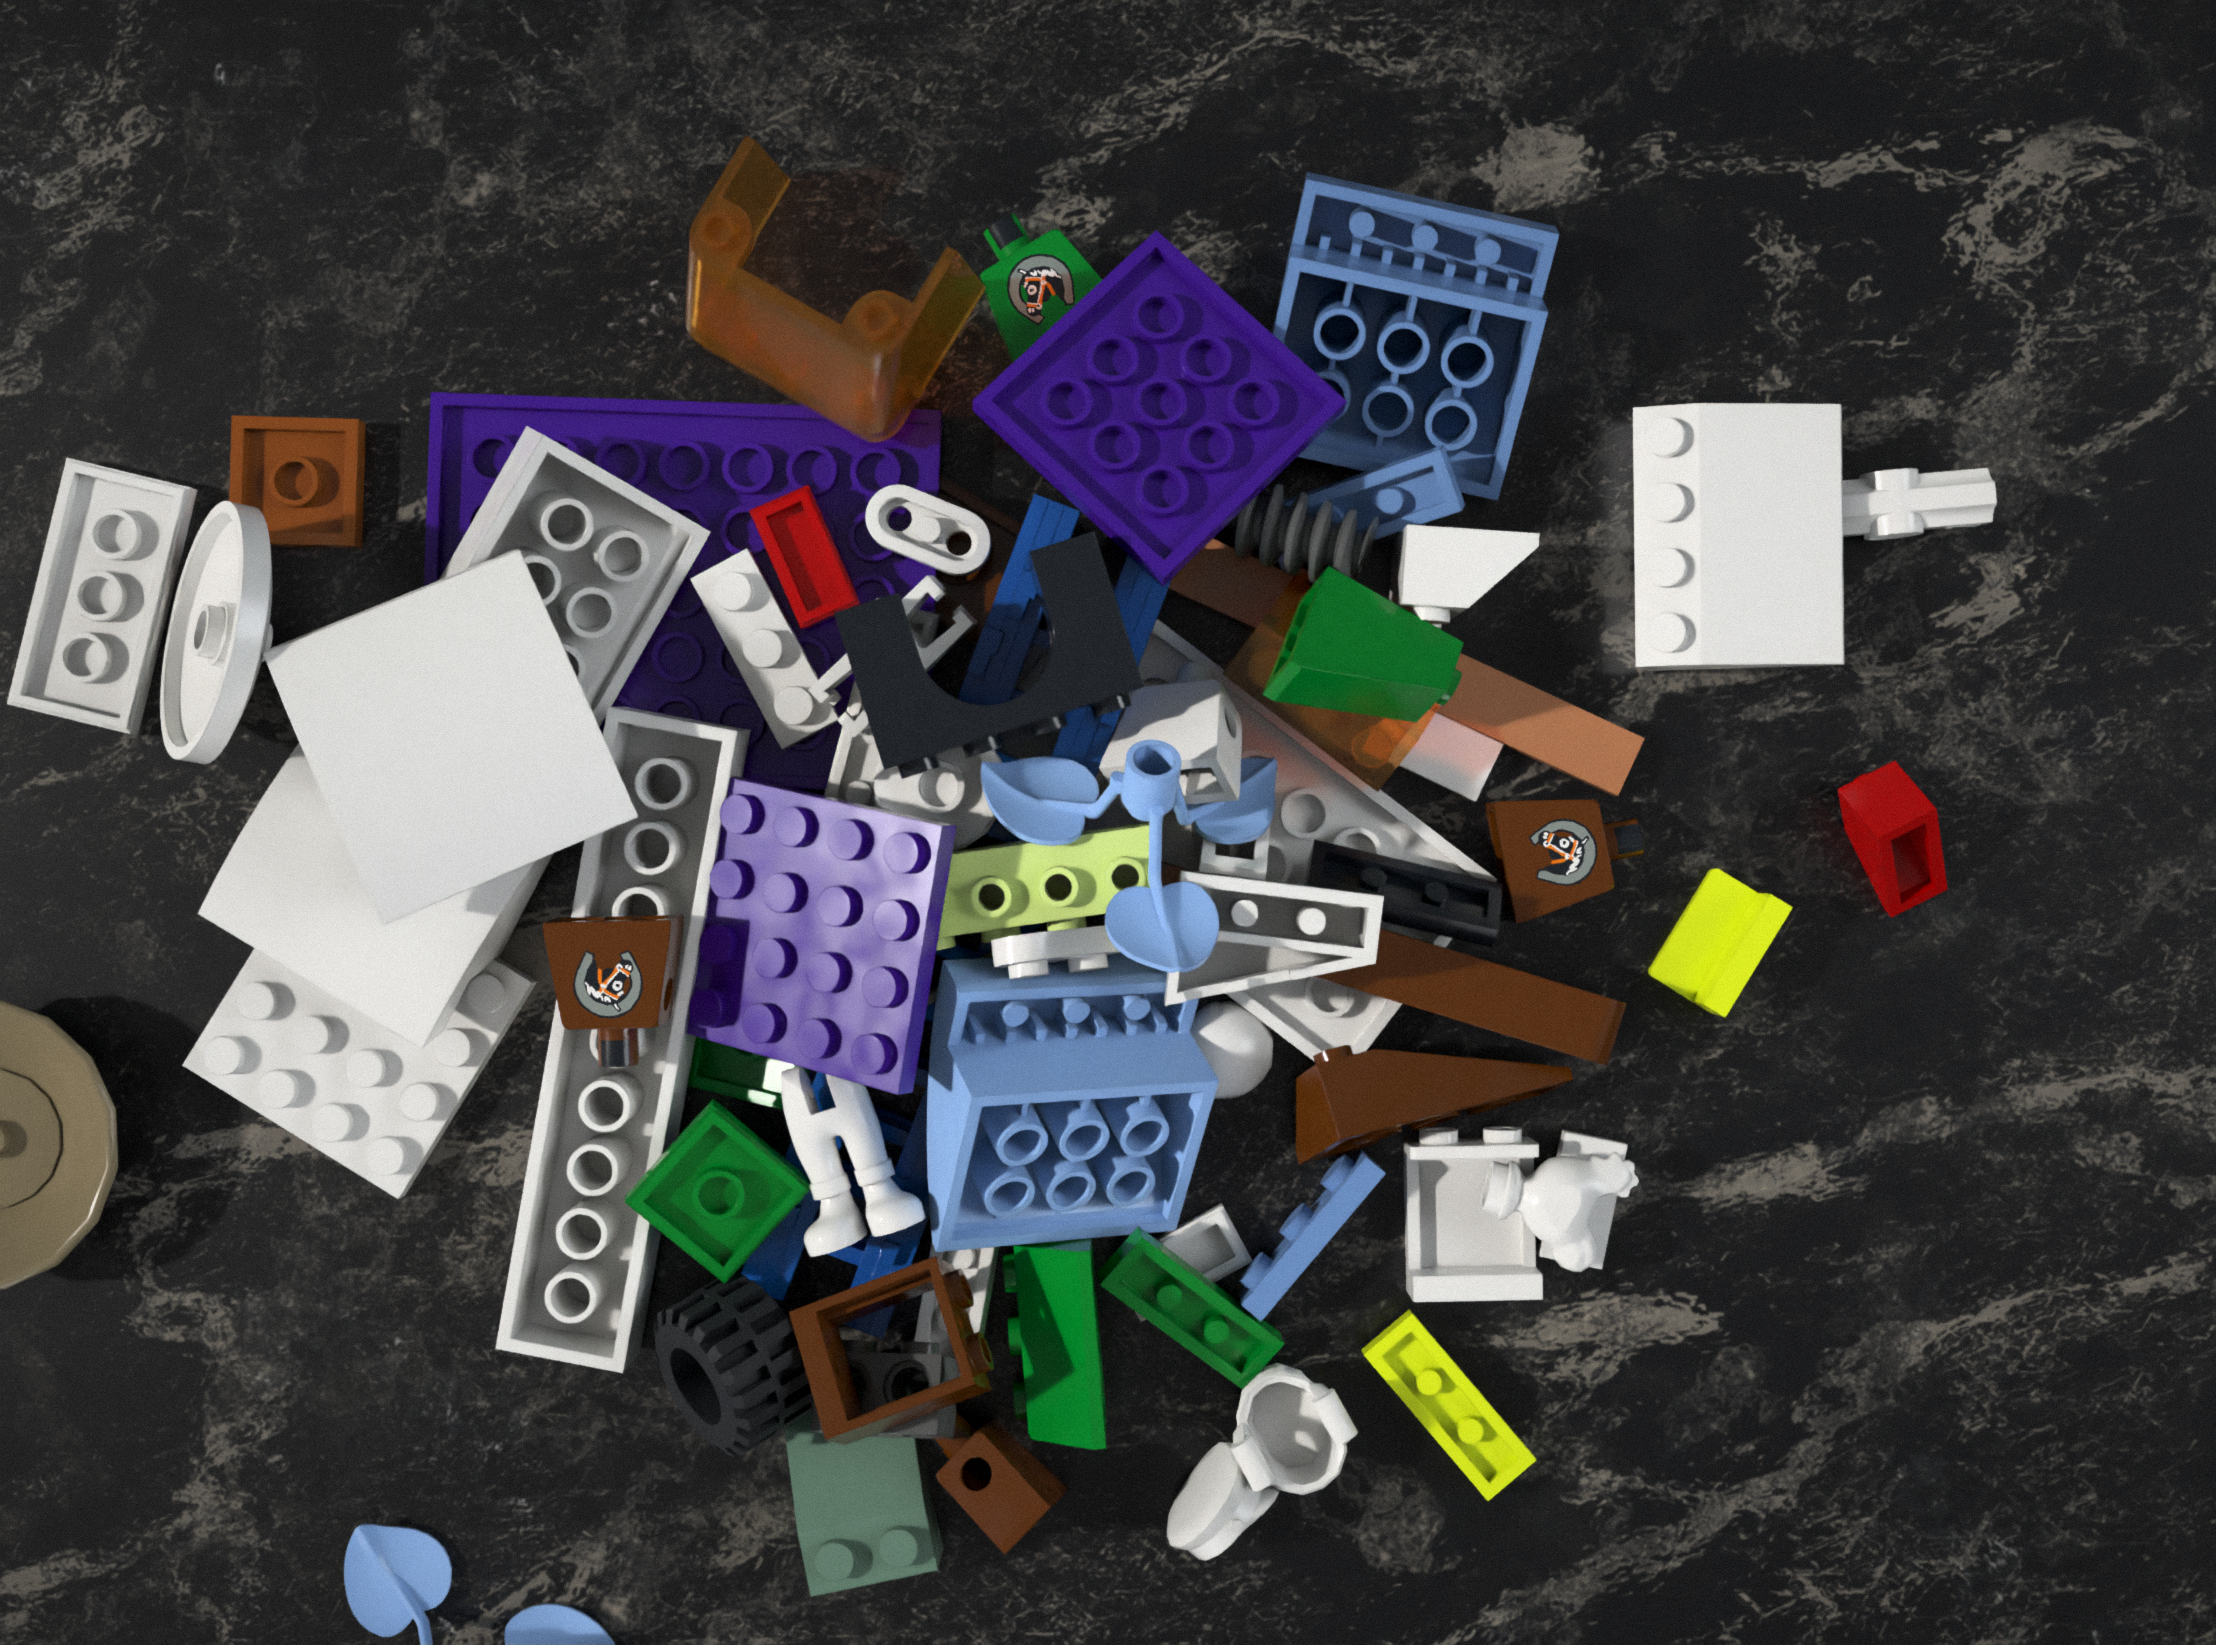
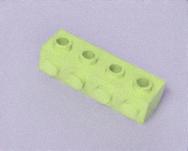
(1029, 883)

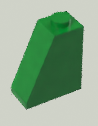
(1363, 655)

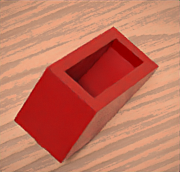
(1894, 837)

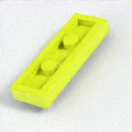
(1448, 1405)

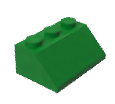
(1057, 1342)

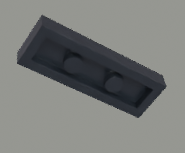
(1412, 892)

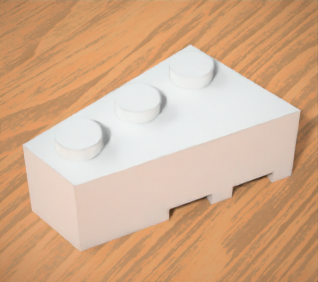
(1278, 935)

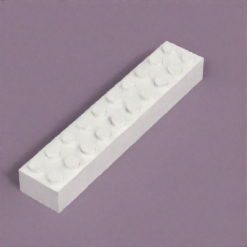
(578, 1249)

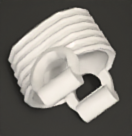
(1290, 1432)

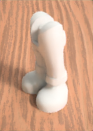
(815, 1143)

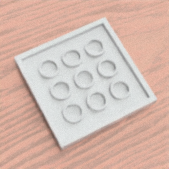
(346, 1077)

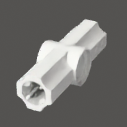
(1907, 503)

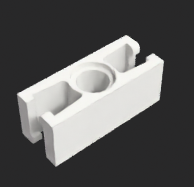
(930, 655)

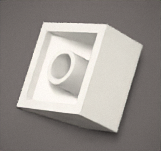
(1449, 568)

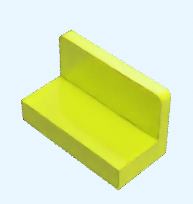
(1718, 942)

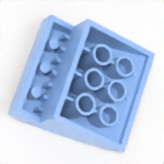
(1060, 1104)

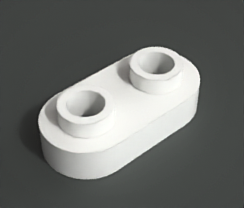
(929, 530)
(1030, 953)

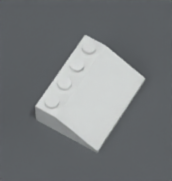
(1738, 535)
(594, 550)

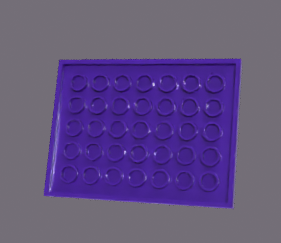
(712, 469)

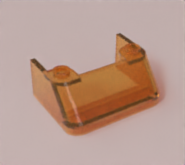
(850, 373)

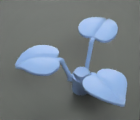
(1157, 925)
(404, 1571)

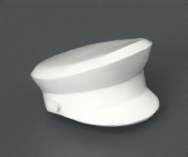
(1215, 1505)

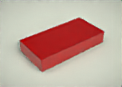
(805, 557)

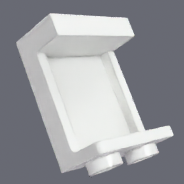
(1449, 1241)

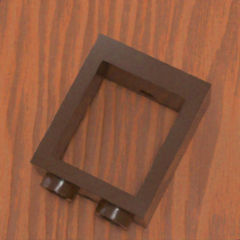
(829, 1369)

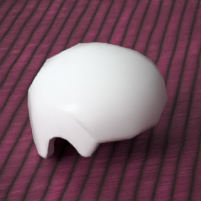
(1234, 1045)

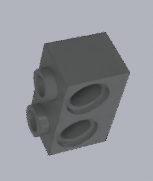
(887, 1381)

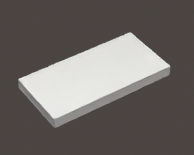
(102, 596)

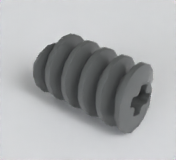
(1302, 536)

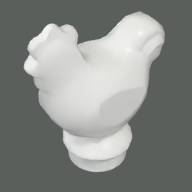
(1558, 1200)

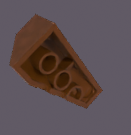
(1368, 1095)

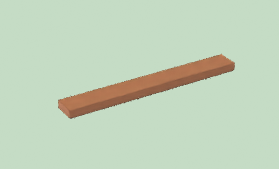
(1483, 701)

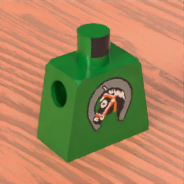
(1032, 282)

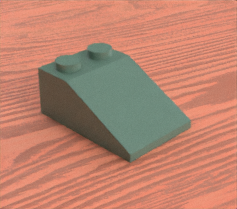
(861, 1507)

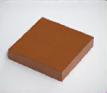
(301, 477)

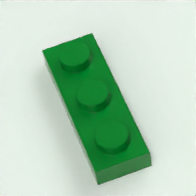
(1189, 1308)

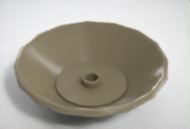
(53, 1144)

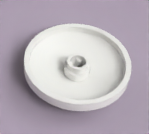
(216, 633)

